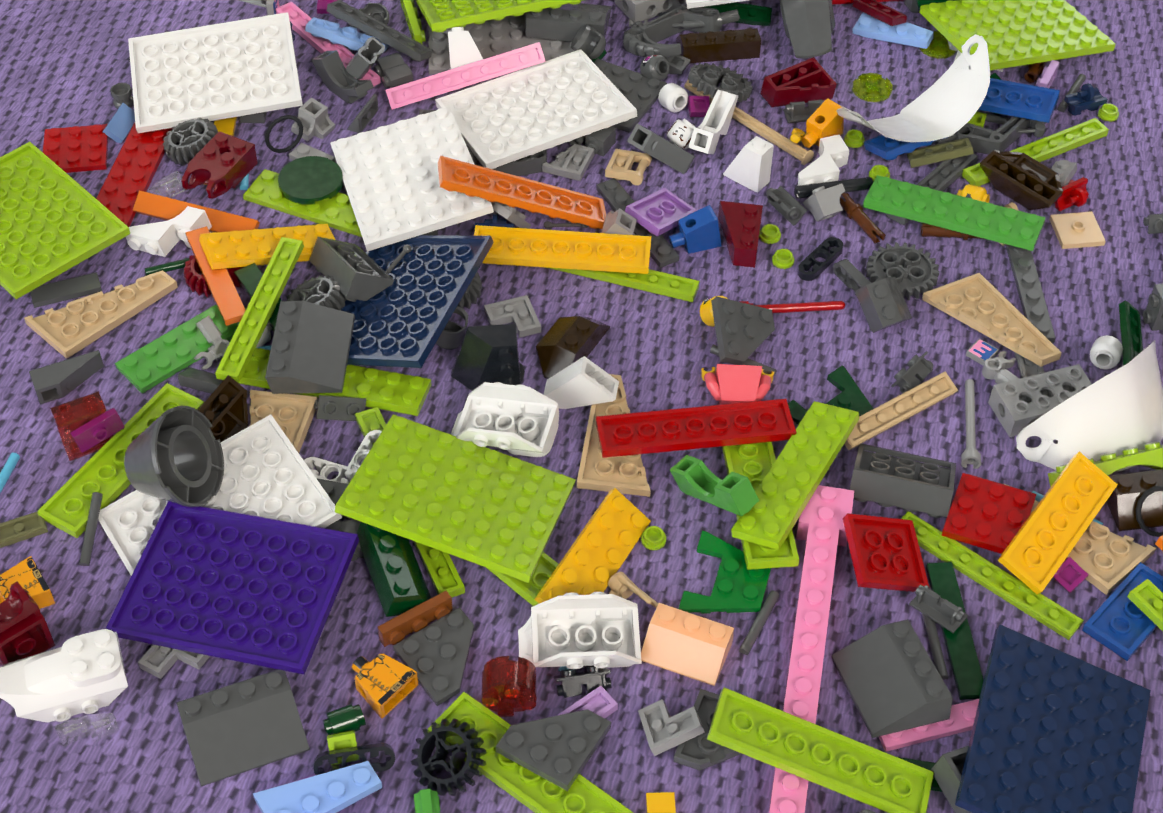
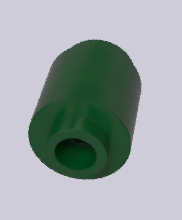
(344, 719)

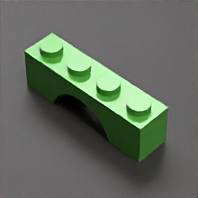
(731, 493)

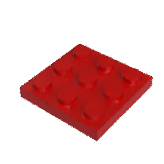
(77, 147)
(987, 513)
(885, 552)

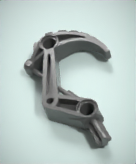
(643, 39)
(987, 140)

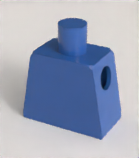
(698, 231)

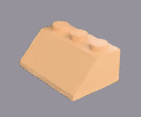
(687, 644)

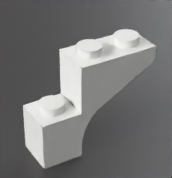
(715, 123)
(833, 155)
(162, 236)

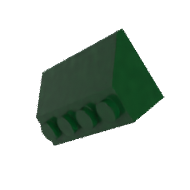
(392, 570)

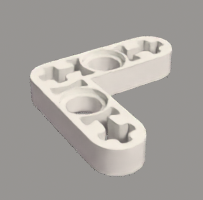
(326, 467)

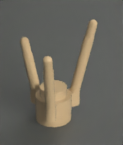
(624, 587)

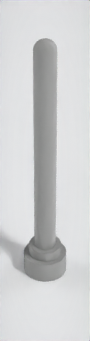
(970, 454)

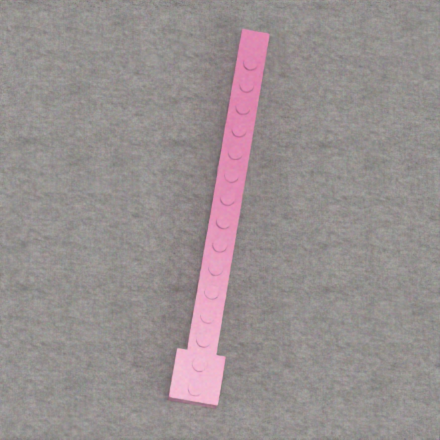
(823, 530)

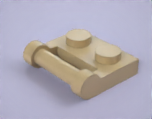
(622, 162)

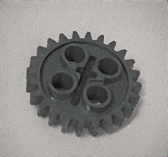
(707, 78)
(912, 268)

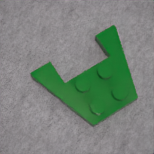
(735, 586)

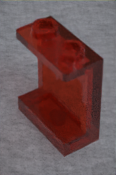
(74, 415)

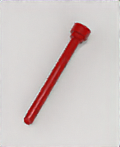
(802, 307)

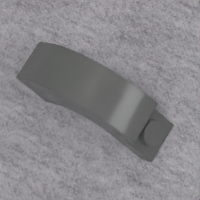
(338, 79)

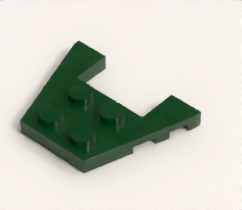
(849, 398)

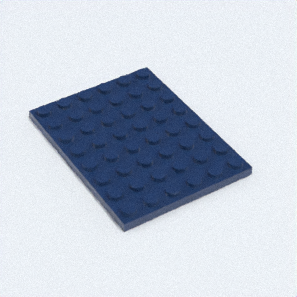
(409, 316)
(1052, 734)

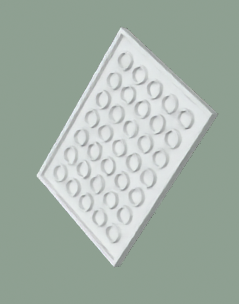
(214, 72)
(536, 109)
(396, 178)
(260, 479)

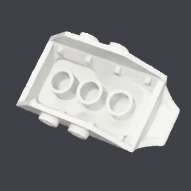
(509, 419)
(582, 632)
(66, 680)

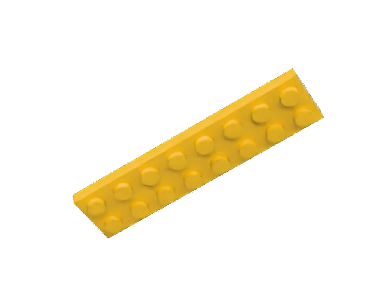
(567, 249)

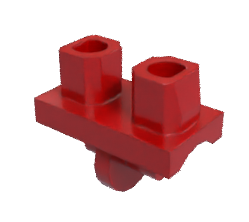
(1073, 194)

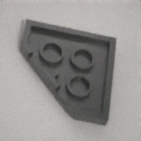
(740, 328)
(439, 654)
(555, 745)
(698, 751)

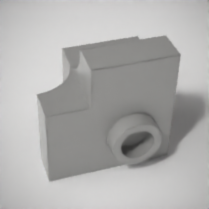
(314, 120)
(825, 202)
(619, 223)

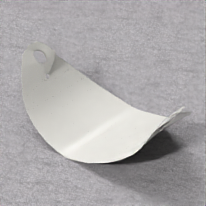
(943, 106)
(1104, 418)

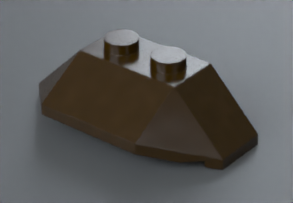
(1022, 179)
(568, 342)
(226, 409)

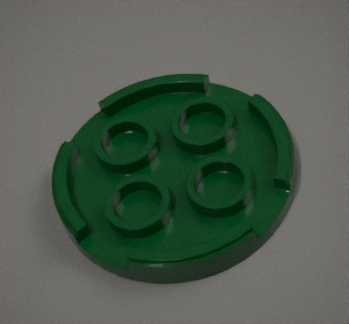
(310, 179)

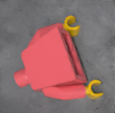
(737, 383)

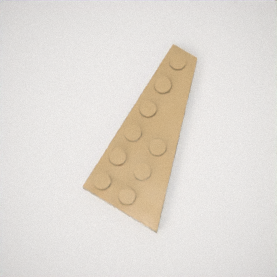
(97, 314)

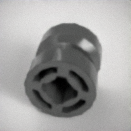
(122, 94)

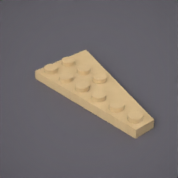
(990, 313)
(290, 411)
(618, 472)
(1107, 556)

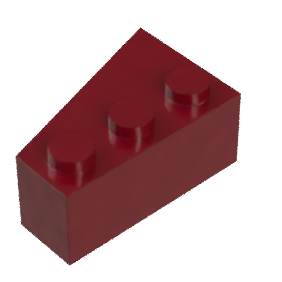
(798, 83)
(741, 230)

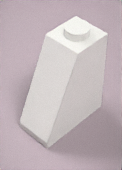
(462, 48)
(752, 165)
(581, 385)

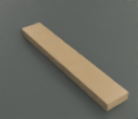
(900, 409)

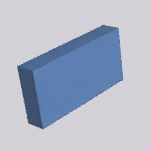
(120, 123)

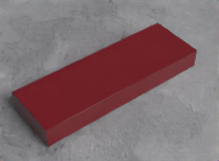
(880, 11)

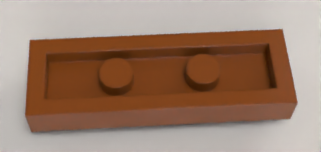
(415, 619)

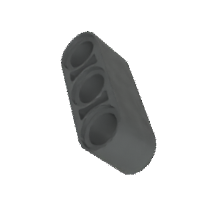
(526, 165)

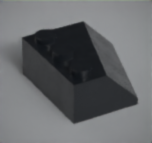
(488, 356)

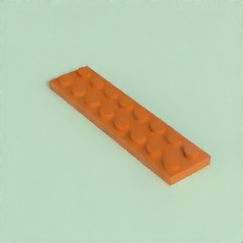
(521, 192)

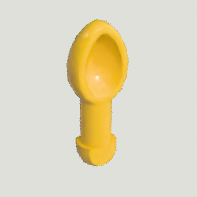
(797, 135)

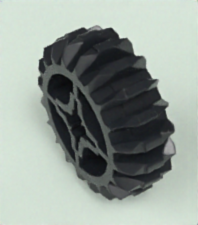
(428, 764)

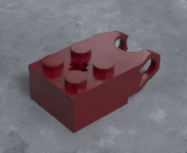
(220, 164)
(22, 627)

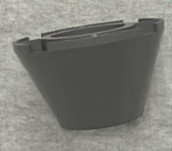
(177, 458)

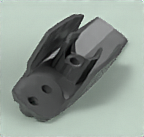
(808, 26)

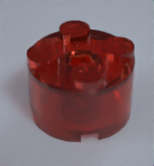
(509, 685)

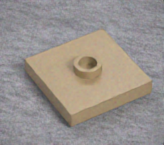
(1077, 230)

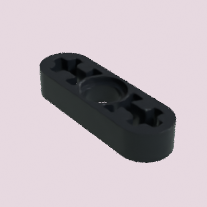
(820, 251)
(374, 750)

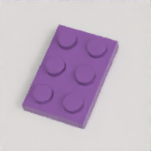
(659, 211)

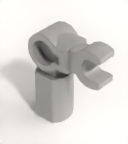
(212, 335)
(995, 368)

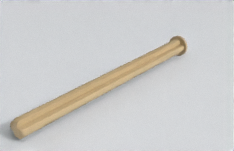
(764, 131)

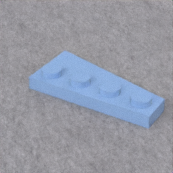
(903, 33)
(345, 36)
(322, 792)

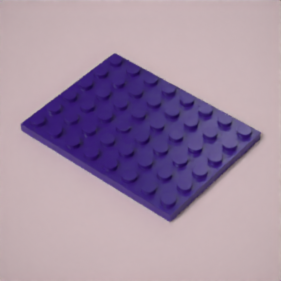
(234, 586)

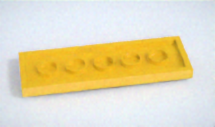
(257, 245)
(1057, 523)
(598, 549)

